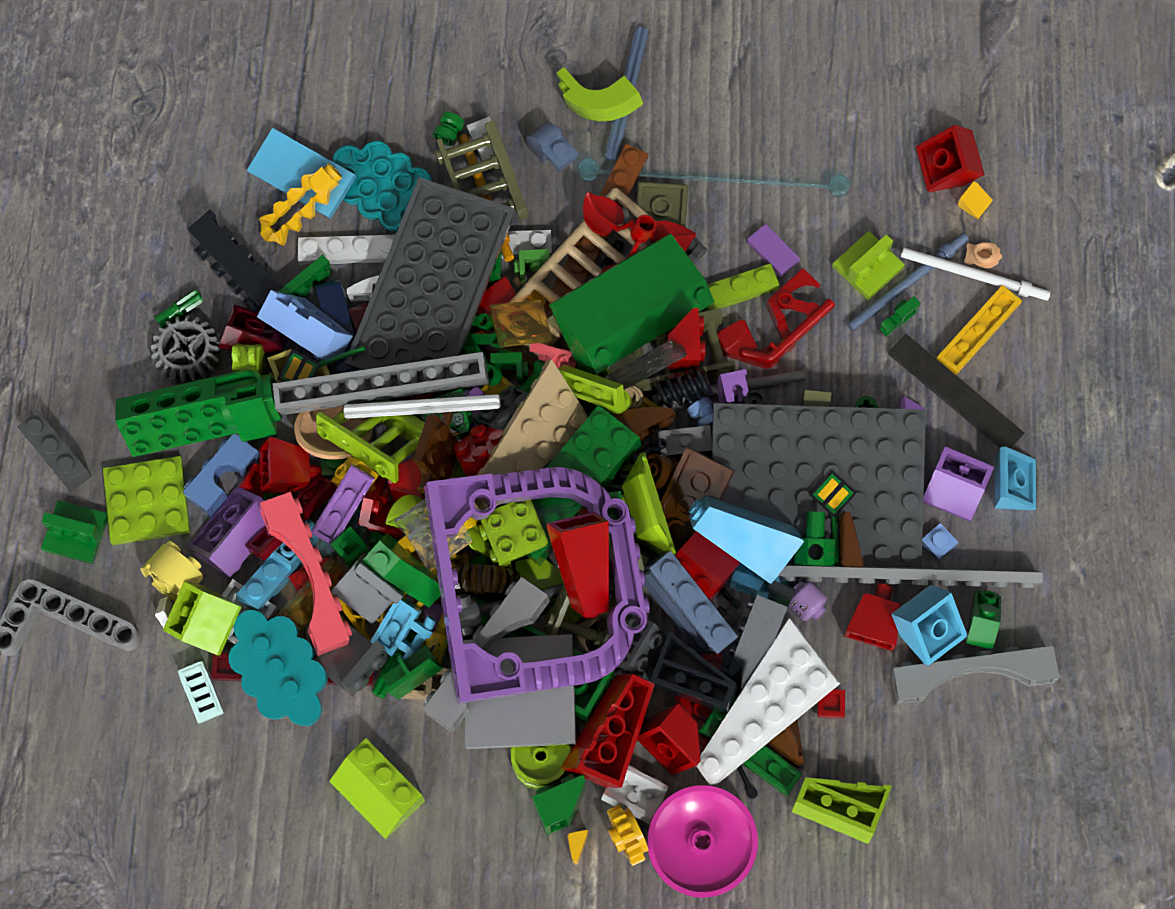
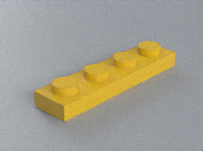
(979, 330)

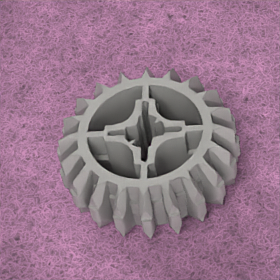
(175, 331)

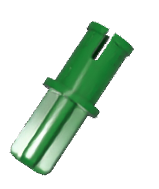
(179, 308)

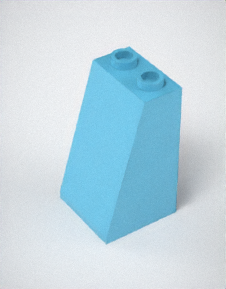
(749, 537)

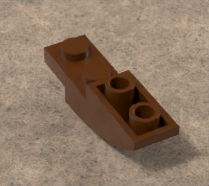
(645, 419)

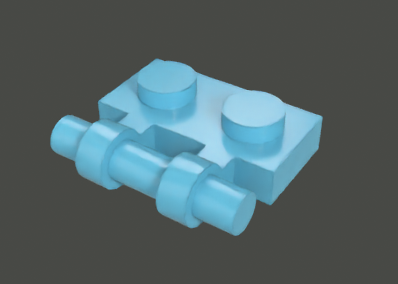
(396, 626)

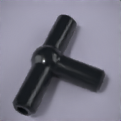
(649, 449)

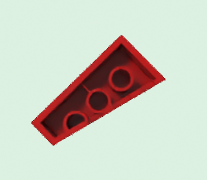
(611, 733)

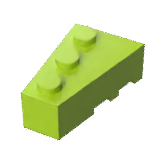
(842, 806)

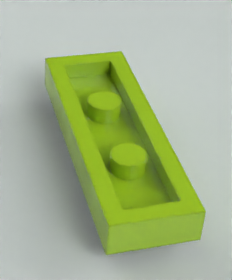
(743, 287)
(594, 388)

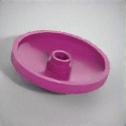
(702, 841)

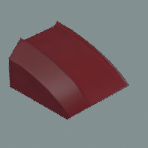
(248, 329)

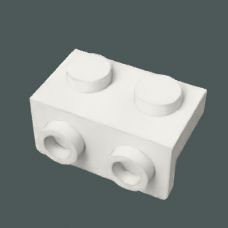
(639, 794)

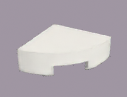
(163, 610)

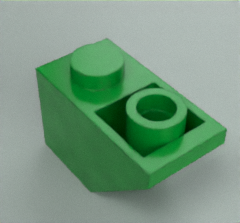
(984, 619)

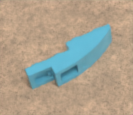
(271, 576)

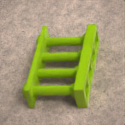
(370, 454)

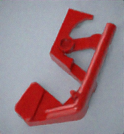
(737, 339)

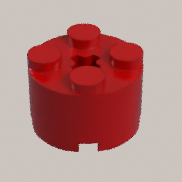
(475, 448)

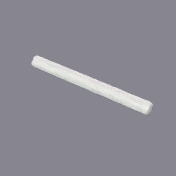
(422, 406)

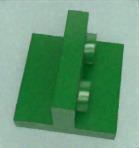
(73, 531)

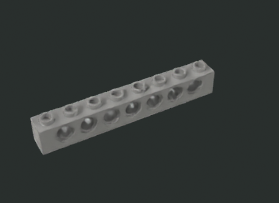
(380, 383)

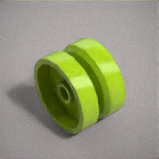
(538, 773)

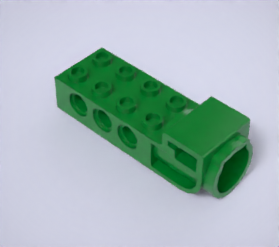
(199, 412)

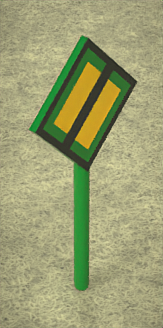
(833, 496)

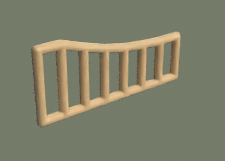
(567, 246)

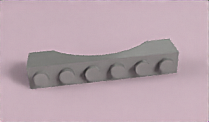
(519, 608)
(1028, 666)

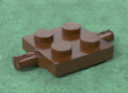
(435, 450)

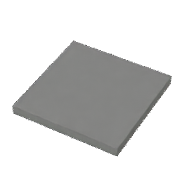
(526, 718)

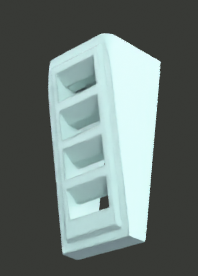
(193, 670)

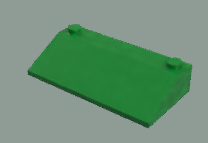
(630, 304)

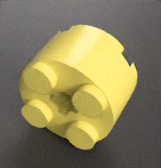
(171, 569)

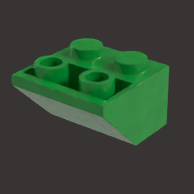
(559, 804)

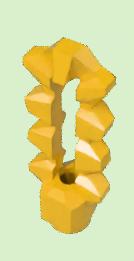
(321, 182)

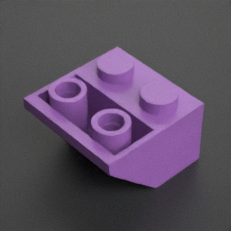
(957, 484)

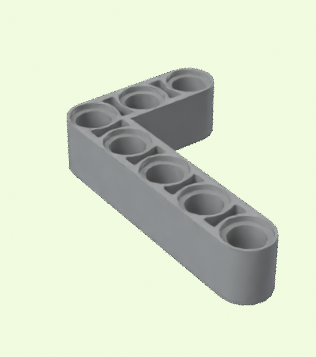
(64, 614)

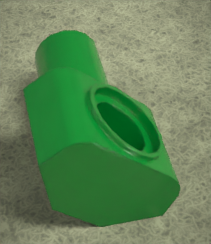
(815, 535)

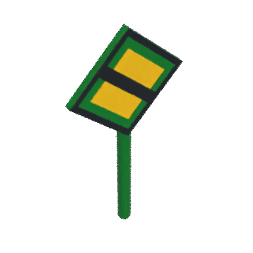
(301, 367)

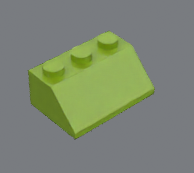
(376, 788)

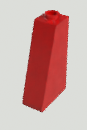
(583, 561)

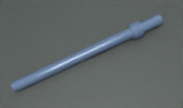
(945, 252)

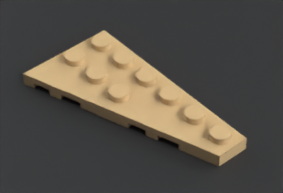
(537, 428)

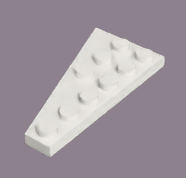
(777, 694)

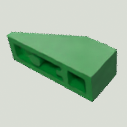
(403, 570)

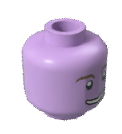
(808, 601)

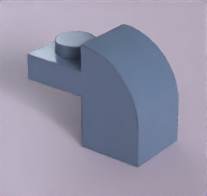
(550, 145)

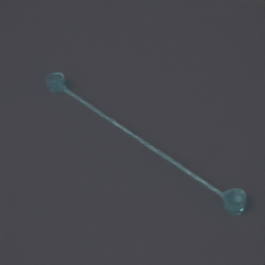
(838, 186)

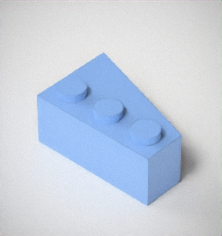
(305, 325)

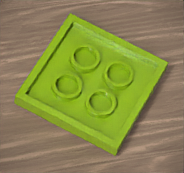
(146, 500)

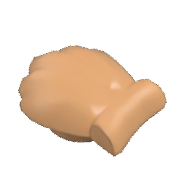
(983, 255)

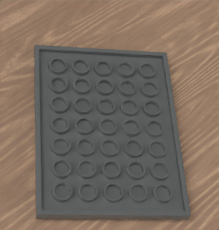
(790, 449)

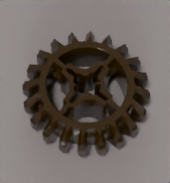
(484, 580)

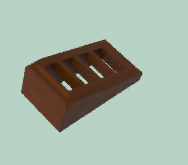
(848, 544)

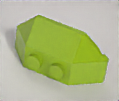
(645, 507)

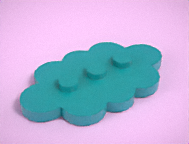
(382, 181)
(278, 668)

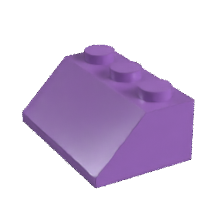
(228, 531)

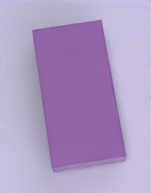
(773, 250)

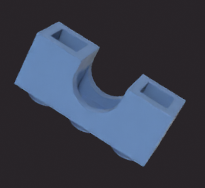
(231, 457)

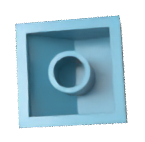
(930, 623)

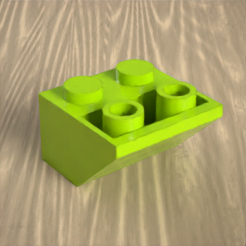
(202, 617)

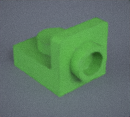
(530, 260)

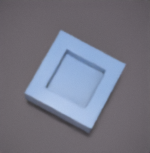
(939, 542)

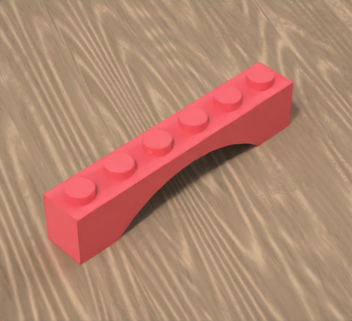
(284, 523)

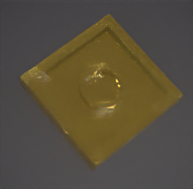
(520, 323)

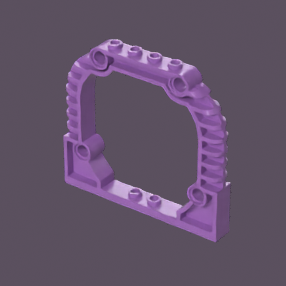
(475, 671)

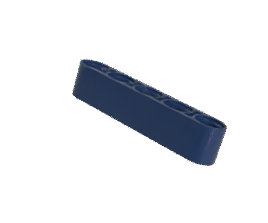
(334, 306)

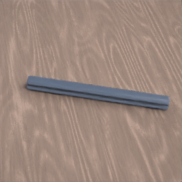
(631, 73)

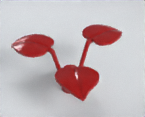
(604, 215)

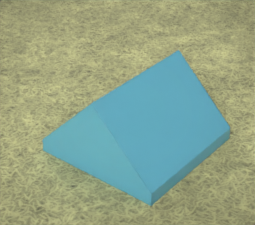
(1014, 480)

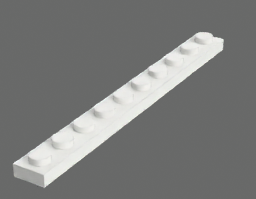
(376, 247)

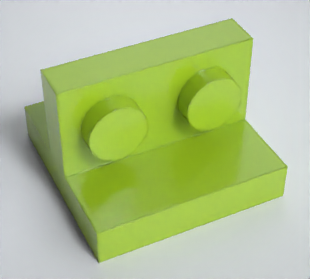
(869, 264)

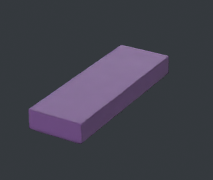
(342, 504)

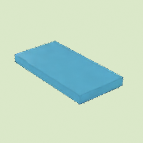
(285, 161)

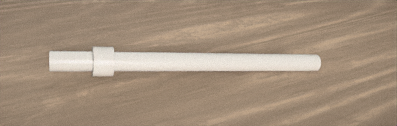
(1022, 288)

